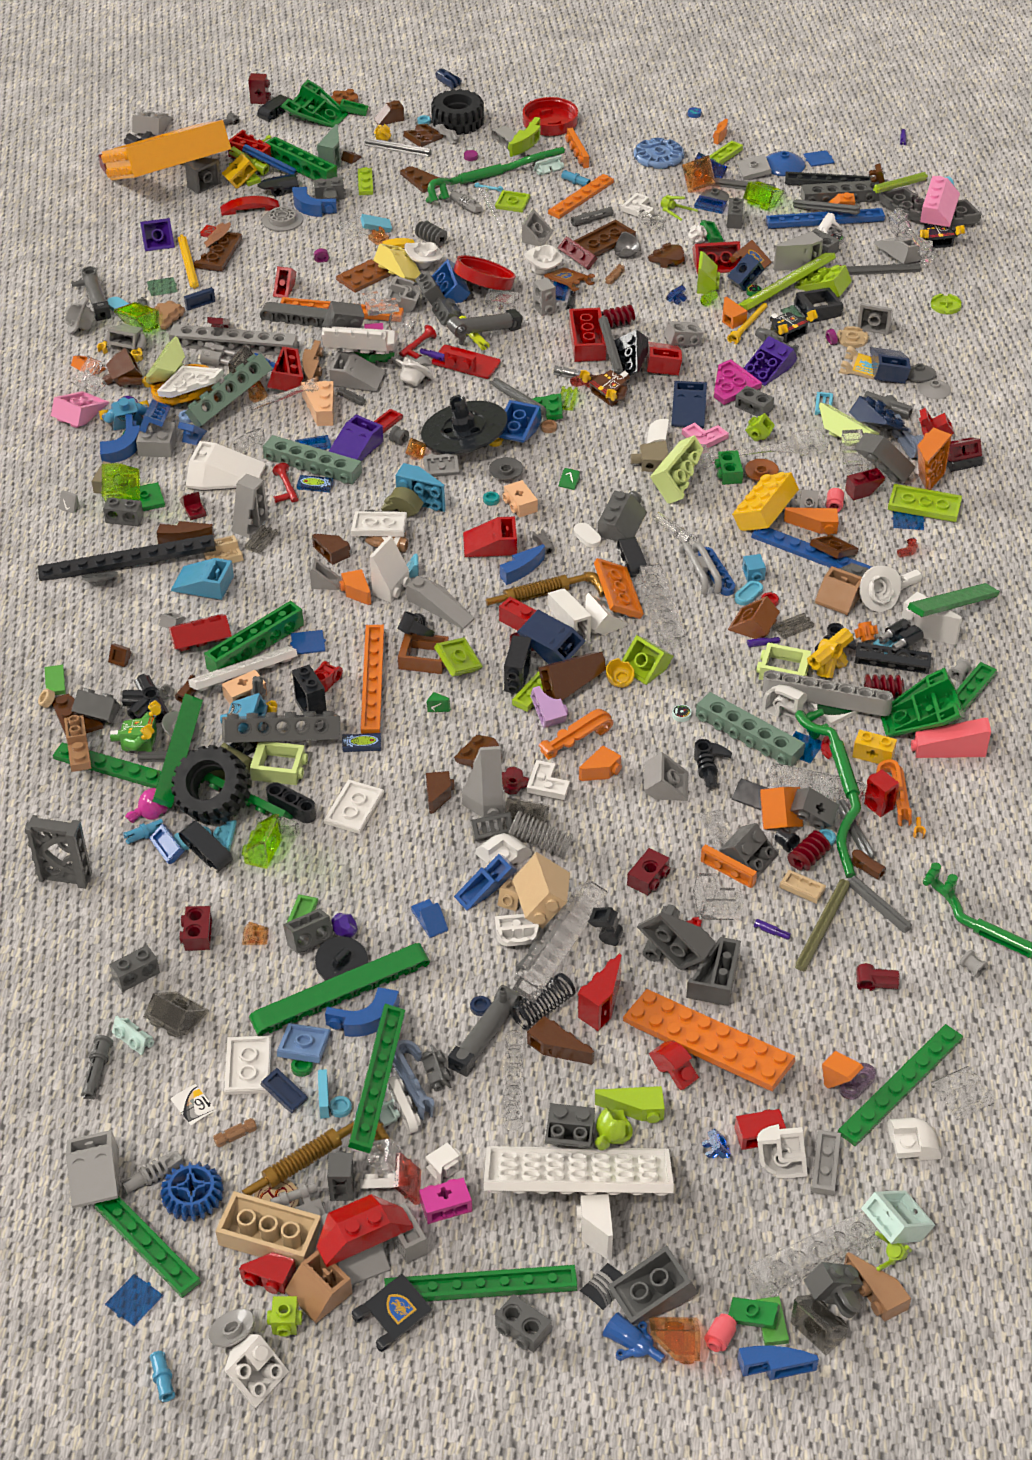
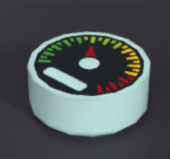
(681, 713)

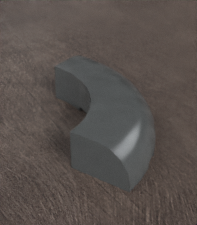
(912, 205)

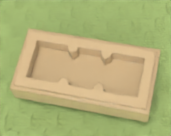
(802, 886)

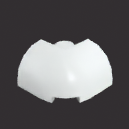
(783, 700)
(505, 845)
(913, 1139)
(782, 1151)

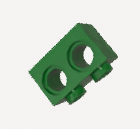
(729, 467)

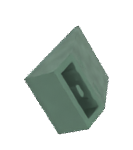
(329, 147)

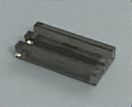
(258, 537)
(792, 623)

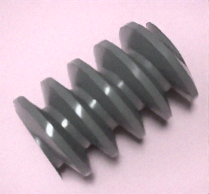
(431, 233)

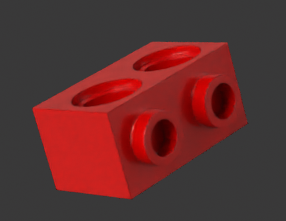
(881, 793)

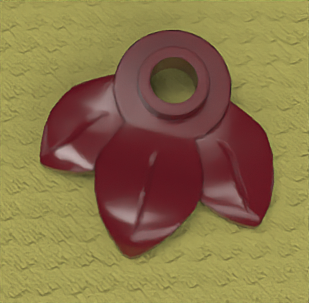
(513, 780)

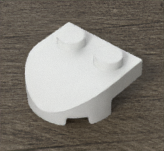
(515, 930)

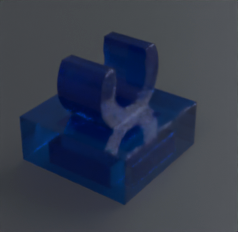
(677, 294)
(718, 1145)

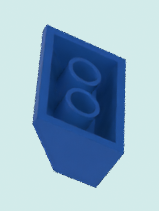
(450, 283)

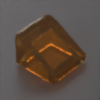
(257, 392)
(415, 448)
(254, 934)

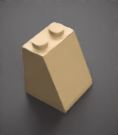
(541, 889)

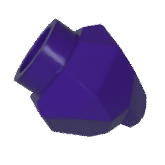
(344, 925)

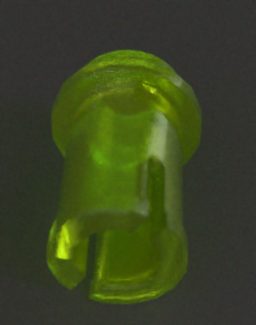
(706, 299)

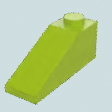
(637, 1102)

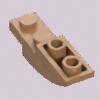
(311, 361)
(77, 743)

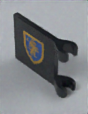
(395, 1308)

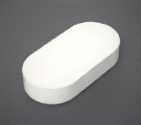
(587, 535)

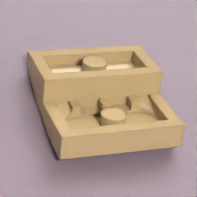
(223, 546)

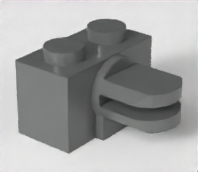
(329, 188)
(836, 1286)

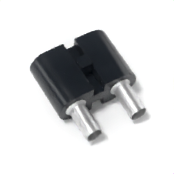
(903, 633)

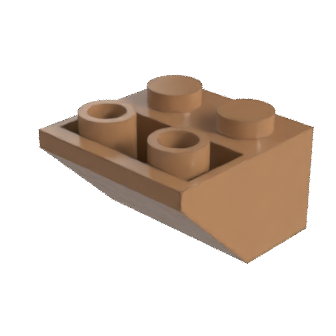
(839, 590)
(319, 1287)

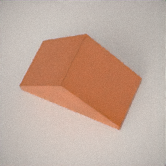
(839, 1069)

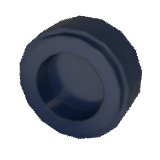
(479, 1005)

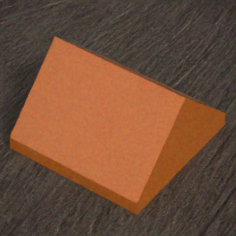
(776, 808)

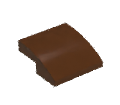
(422, 135)

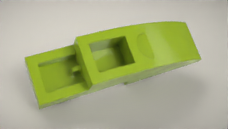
(525, 138)

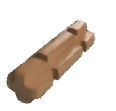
(615, 274)
(235, 1132)

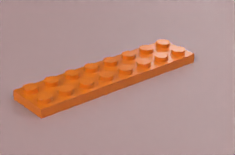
(710, 1039)

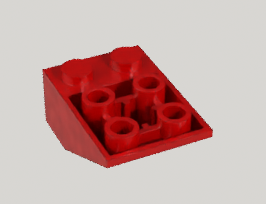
(664, 358)
(491, 538)
(599, 996)

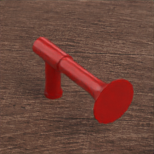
(408, 350)
(281, 470)

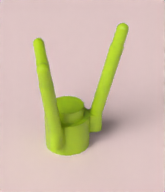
(668, 203)
(895, 1252)

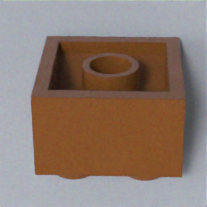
(755, 619)

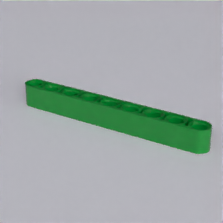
(338, 989)

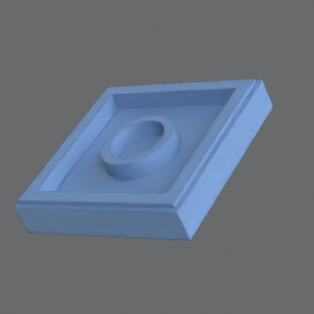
(303, 1043)

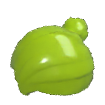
(612, 1128)

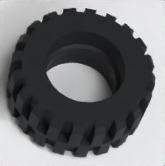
(458, 110)
(195, 768)

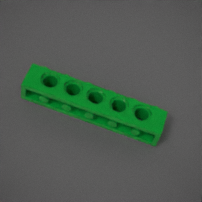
(301, 160)
(255, 637)

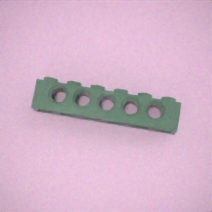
(260, 367)
(312, 459)
(750, 729)

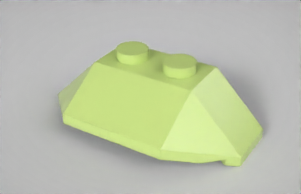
(167, 363)
(836, 421)

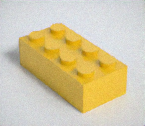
(765, 501)

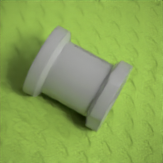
(960, 669)
(973, 963)

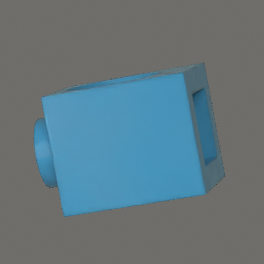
(754, 568)

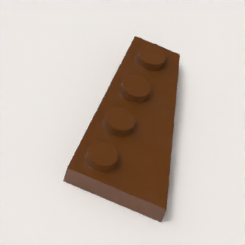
(219, 254)

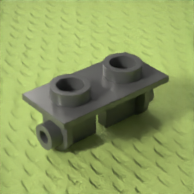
(435, 1061)

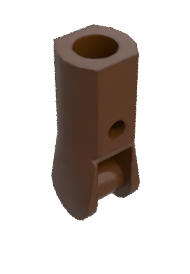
(186, 689)
(867, 864)

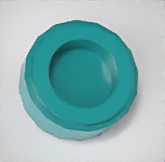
(491, 498)

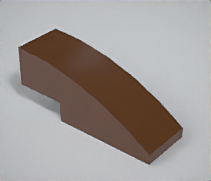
(182, 531)

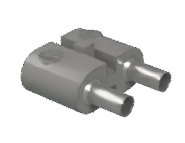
(213, 354)

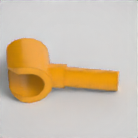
(919, 828)

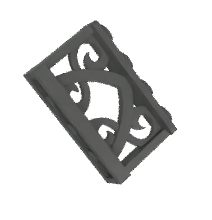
(62, 833)

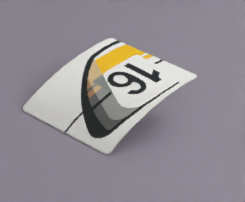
(192, 1104)

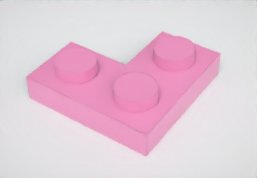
(709, 437)

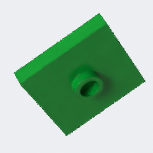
(151, 497)

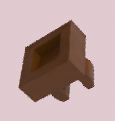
(878, 174)
(119, 655)

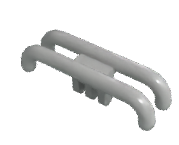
(701, 565)

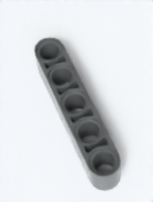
(293, 314)

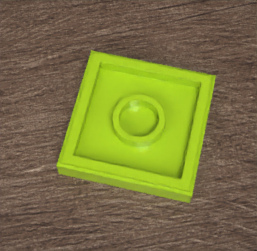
(512, 201)
(458, 656)

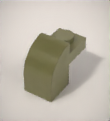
(404, 500)

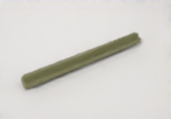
(822, 925)

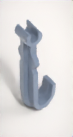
(907, 440)
(409, 1079)

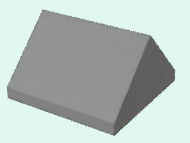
(535, 230)

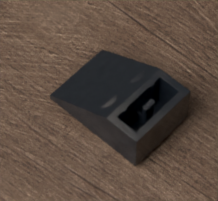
(632, 351)

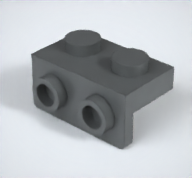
(445, 309)

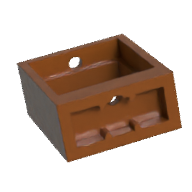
(420, 664)

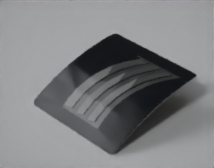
(597, 1287)

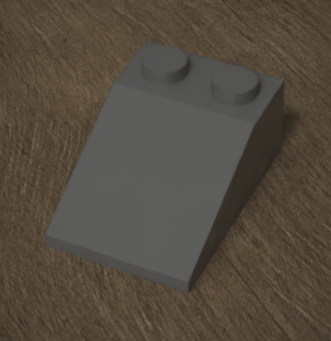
(677, 939)
(652, 1287)

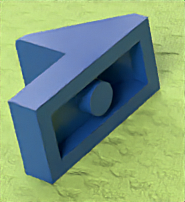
(191, 433)
(430, 917)

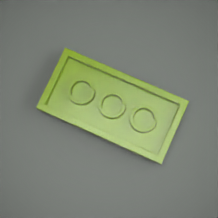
(925, 502)

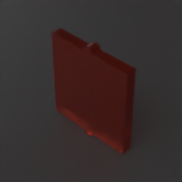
(407, 1178)

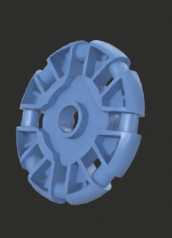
(658, 153)

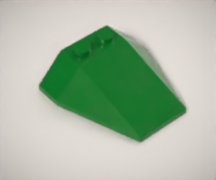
(314, 106)
(924, 706)

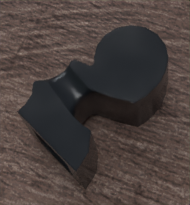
(607, 919)

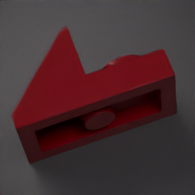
(193, 506)

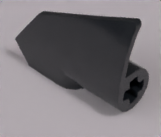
(279, 184)

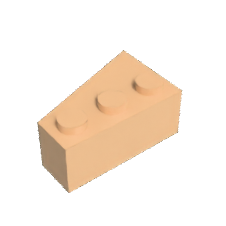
(321, 403)

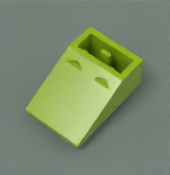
(835, 278)

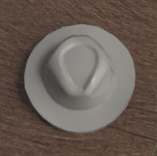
(79, 316)

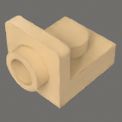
(508, 896)

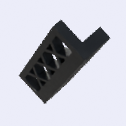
(891, 660)

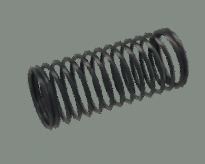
(522, 1010)

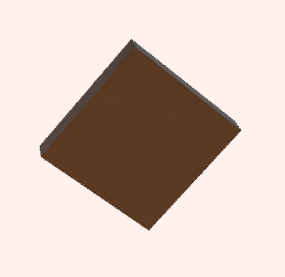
(834, 546)

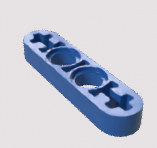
(730, 585)

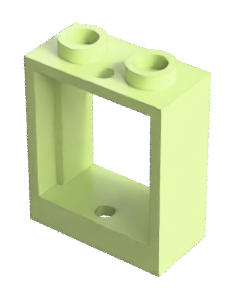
(783, 653)
(281, 775)

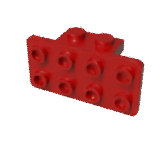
(467, 361)

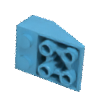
(423, 484)
(205, 578)

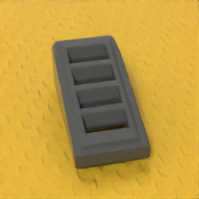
(474, 826)

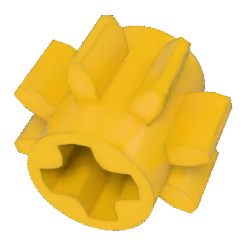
(382, 132)

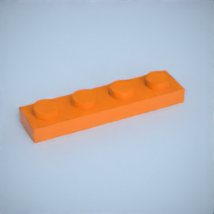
(577, 147)

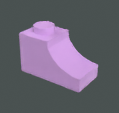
(549, 710)

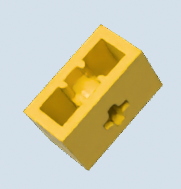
(239, 171)
(873, 747)

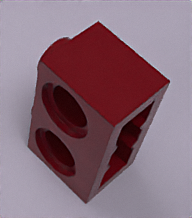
(964, 449)
(197, 928)

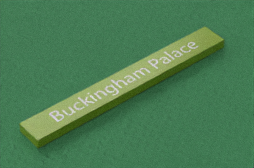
(787, 280)

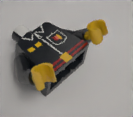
(941, 235)
(790, 325)

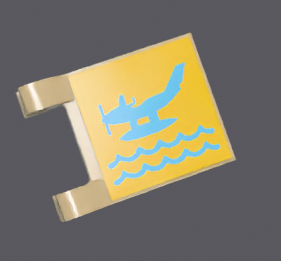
(860, 365)

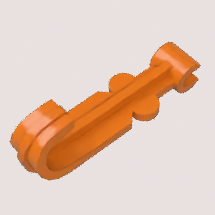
(597, 721)
(903, 810)

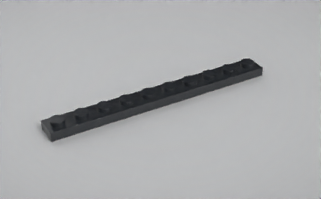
(127, 558)

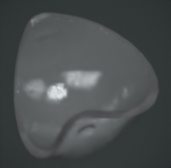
(402, 323)

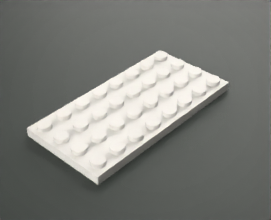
(578, 1170)

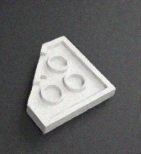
(189, 379)

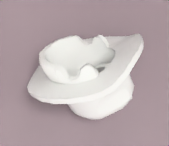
(423, 253)
(543, 259)
(413, 372)
(880, 588)

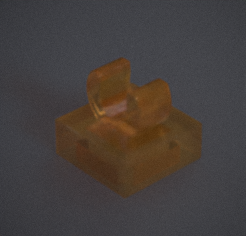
(378, 236)

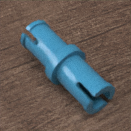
(575, 178)
(143, 831)
(162, 1376)

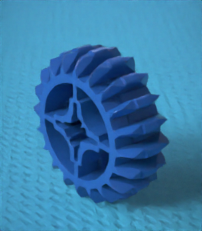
(204, 1196)

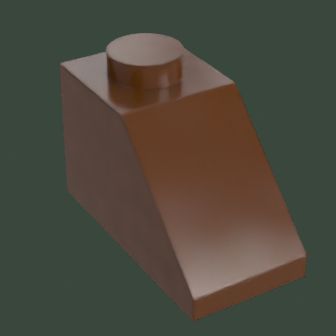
(390, 113)
(331, 547)
(438, 789)

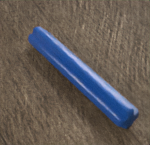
(268, 159)

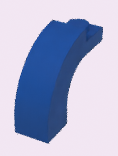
(312, 206)
(124, 446)
(365, 1020)

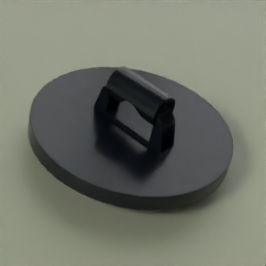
(339, 956)

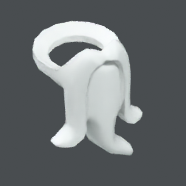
(827, 222)

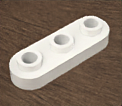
(403, 1104)

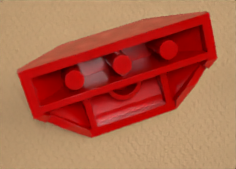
(360, 1228)

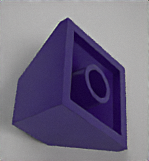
(157, 234)

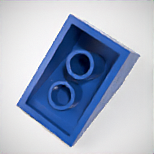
(522, 421)

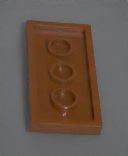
(604, 237)

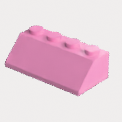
(940, 202)

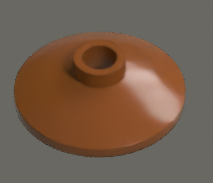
(758, 467)

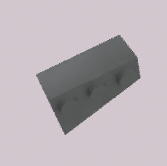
(885, 457)
(716, 975)

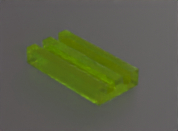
(569, 391)

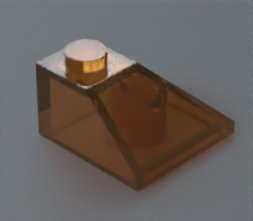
(698, 174)
(677, 1337)

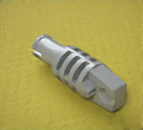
(466, 202)
(152, 1171)

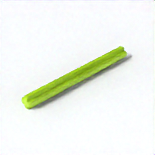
(904, 181)

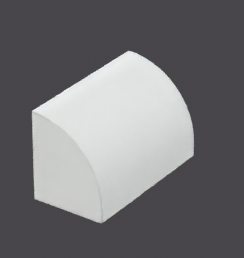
(658, 431)

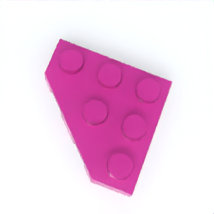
(731, 380)

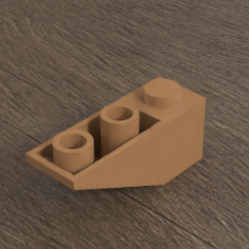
(883, 1291)

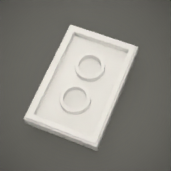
(379, 524)
(354, 806)
(247, 1064)

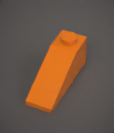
(813, 519)

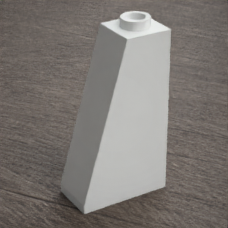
(570, 612)

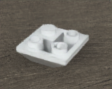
(254, 1368)

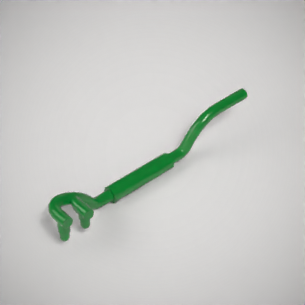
(484, 173)
(846, 777)
(979, 926)

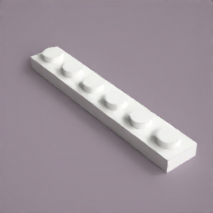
(233, 671)

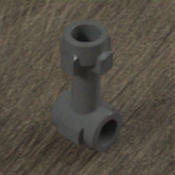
(231, 118)

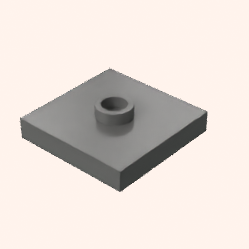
(754, 167)

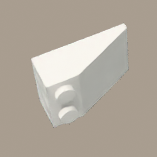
(388, 571)
(937, 627)

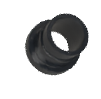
(787, 840)

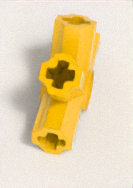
(831, 654)

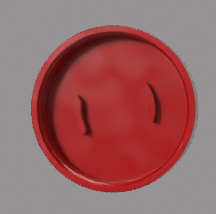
(554, 115)
(484, 272)

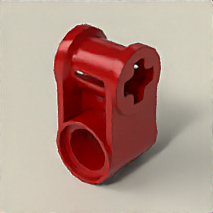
(328, 674)

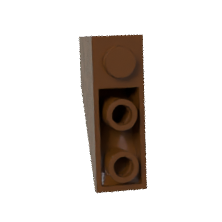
(555, 1042)

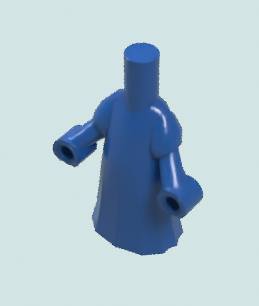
(632, 1338)

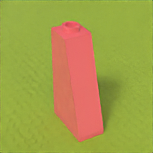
(953, 740)

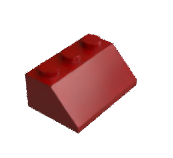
(719, 253)

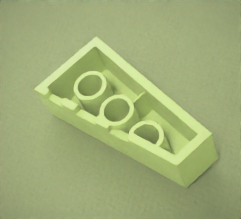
(675, 470)

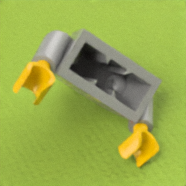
(124, 336)

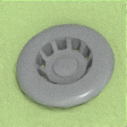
(282, 219)

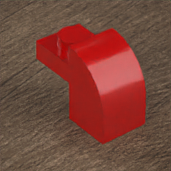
(940, 422)
(675, 1059)

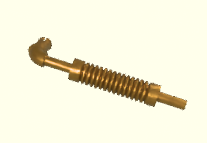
(543, 587)
(305, 1156)

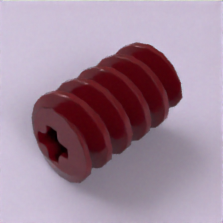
(617, 315)
(891, 685)
(809, 851)

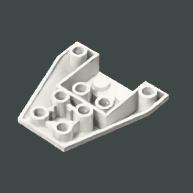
(219, 467)

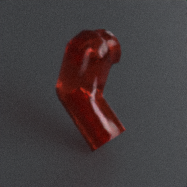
(576, 381)
(910, 548)

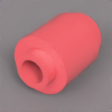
(835, 499)
(720, 1333)

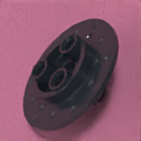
(464, 426)

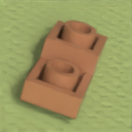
(220, 231)

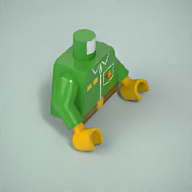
(138, 733)

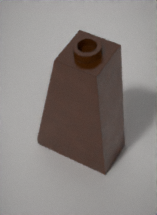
(569, 675)

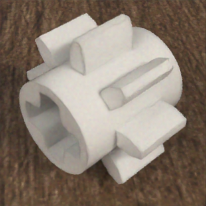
(697, 234)

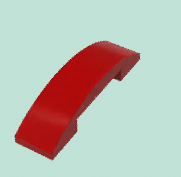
(248, 202)

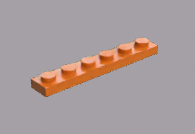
(581, 196)

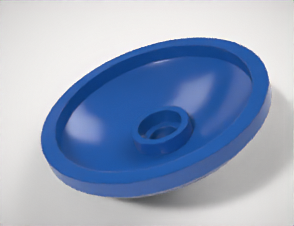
(785, 162)

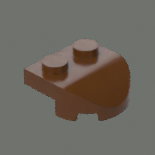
(667, 255)
(467, 754)

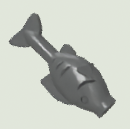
(762, 334)

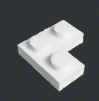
(637, 203)
(543, 784)

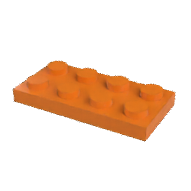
(618, 588)

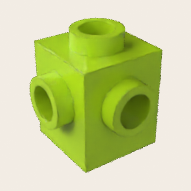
(759, 427)
(284, 1316)

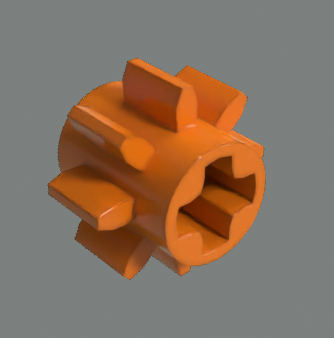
(866, 631)

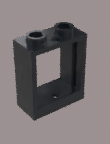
(805, 300)
(517, 664)
(308, 690)

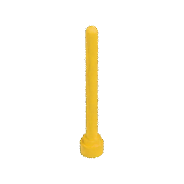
(735, 336)

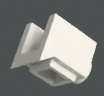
(443, 1162)

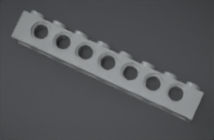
(233, 339)

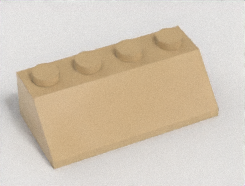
(267, 1227)

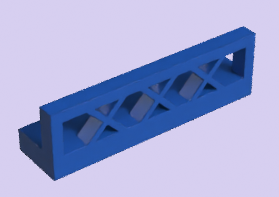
(155, 414)

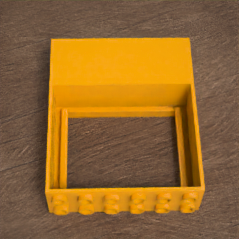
(166, 150)

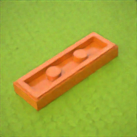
(728, 866)

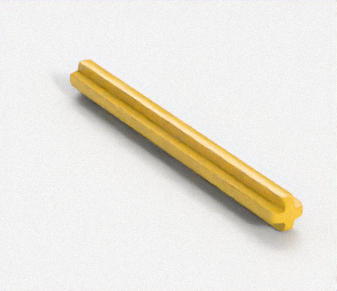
(188, 263)

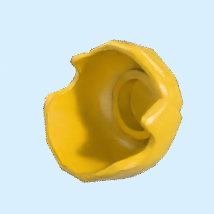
(619, 670)

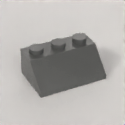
(621, 517)

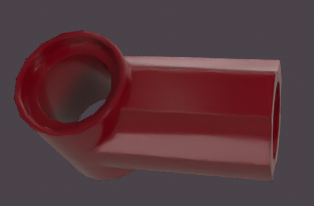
(871, 978)

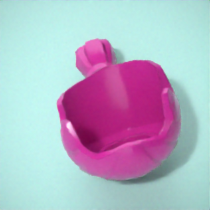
(146, 808)

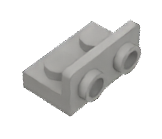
(441, 464)

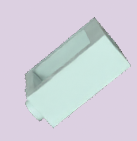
(895, 1216)

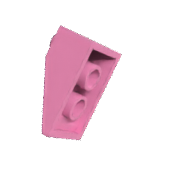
(77, 408)

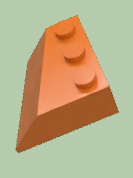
(933, 456)

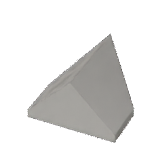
(323, 577)

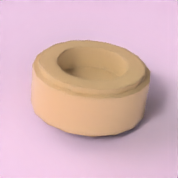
(46, 698)

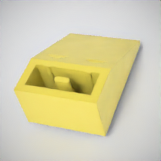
(396, 261)

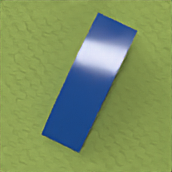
(522, 564)
(485, 882)
(776, 1361)

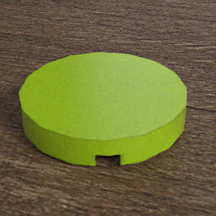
(946, 304)

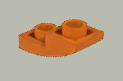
(721, 132)

